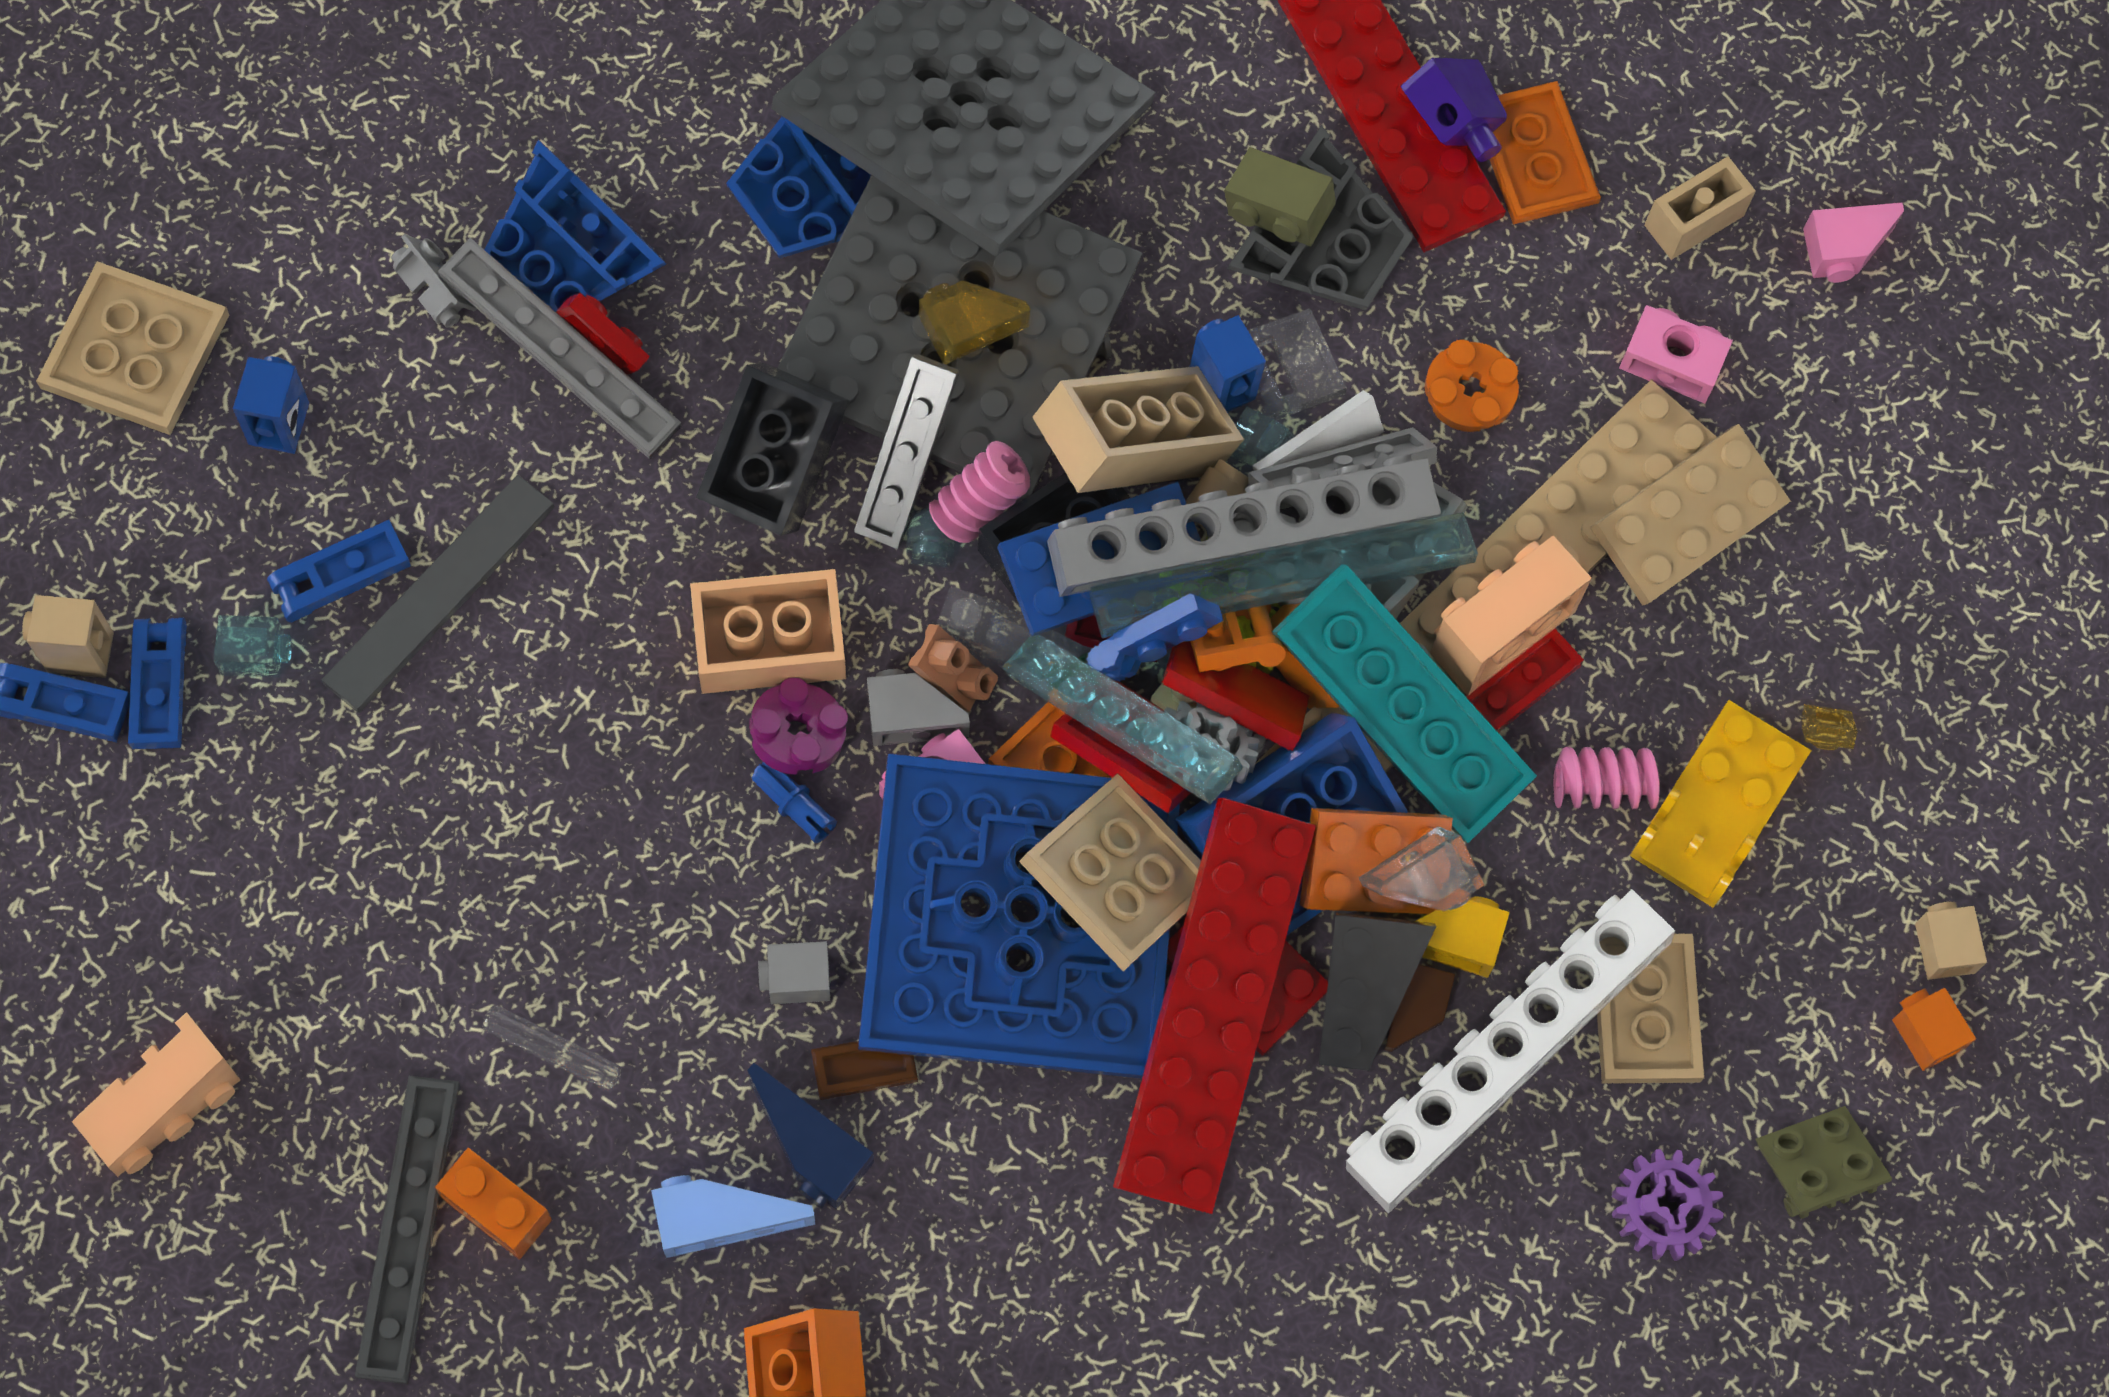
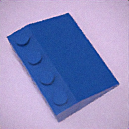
(1325, 771)

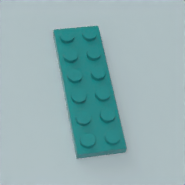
(1404, 702)

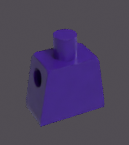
(1458, 104)

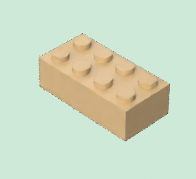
(1136, 428)

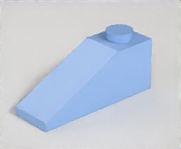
(714, 1214)

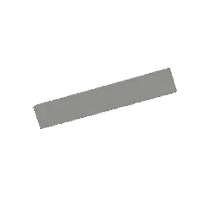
(559, 348)

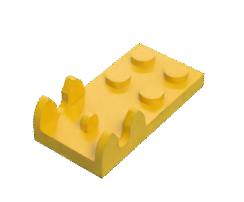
(1720, 803)

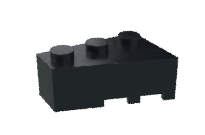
(1366, 983)

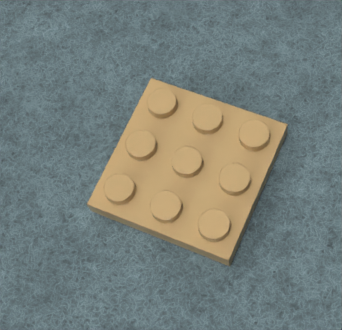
(133, 348)
(1116, 871)

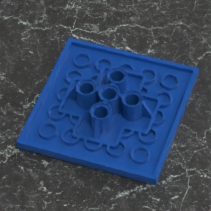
(943, 977)

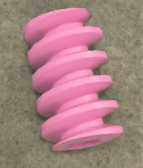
(980, 492)
(1606, 776)

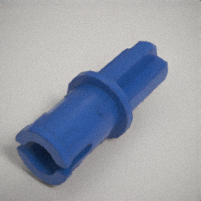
(794, 802)

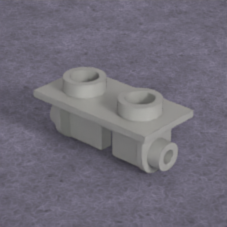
(420, 267)

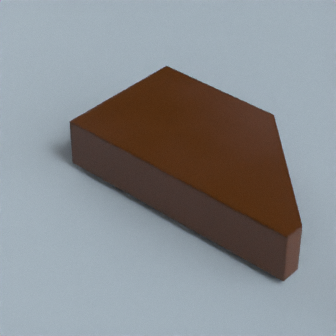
(1421, 1006)

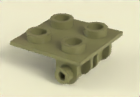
(1822, 1162)

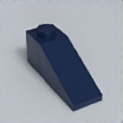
(817, 1149)

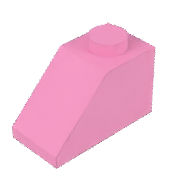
(1847, 237)

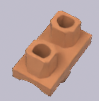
(952, 669)

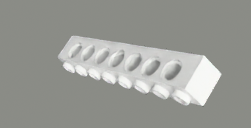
(1391, 1179)

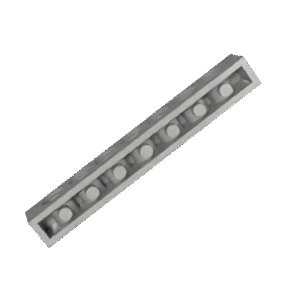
(1080, 568)

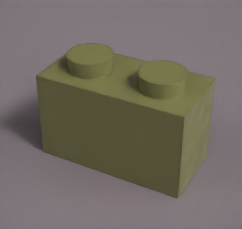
(1280, 197)

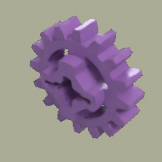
(1673, 1225)

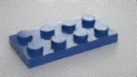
(1032, 572)

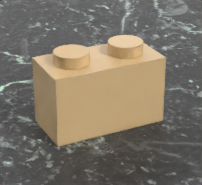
(1699, 207)
(69, 635)

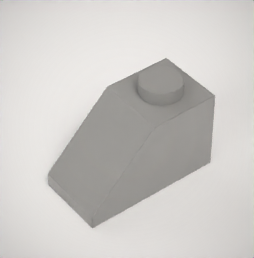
(910, 709)

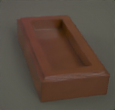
(848, 1071)

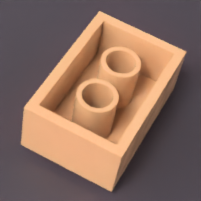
(1509, 613)
(768, 630)

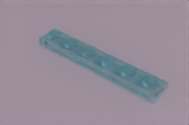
(1123, 718)

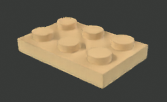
(1654, 1022)

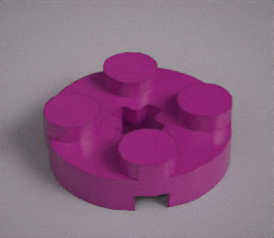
(802, 703)

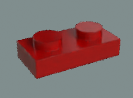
(616, 343)

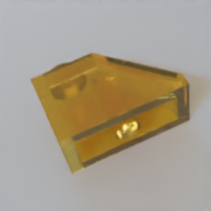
(969, 318)

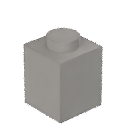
(796, 972)

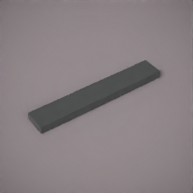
(437, 594)
(407, 1230)

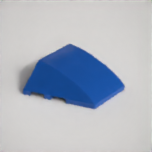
(797, 189)
(567, 237)

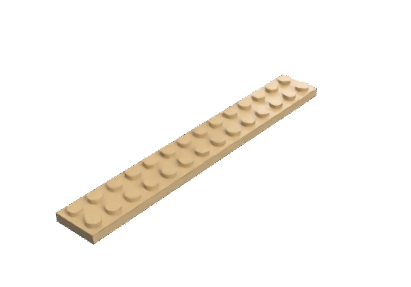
(1614, 465)

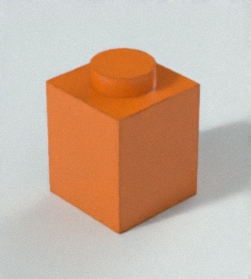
(1932, 1027)

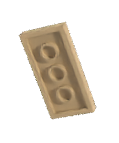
(1690, 514)

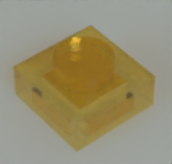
(1828, 727)

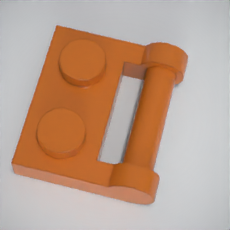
(1226, 648)

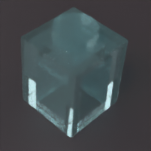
(251, 646)

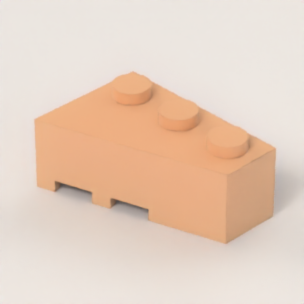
(157, 1099)

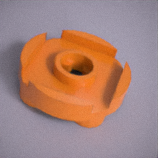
(1466, 361)

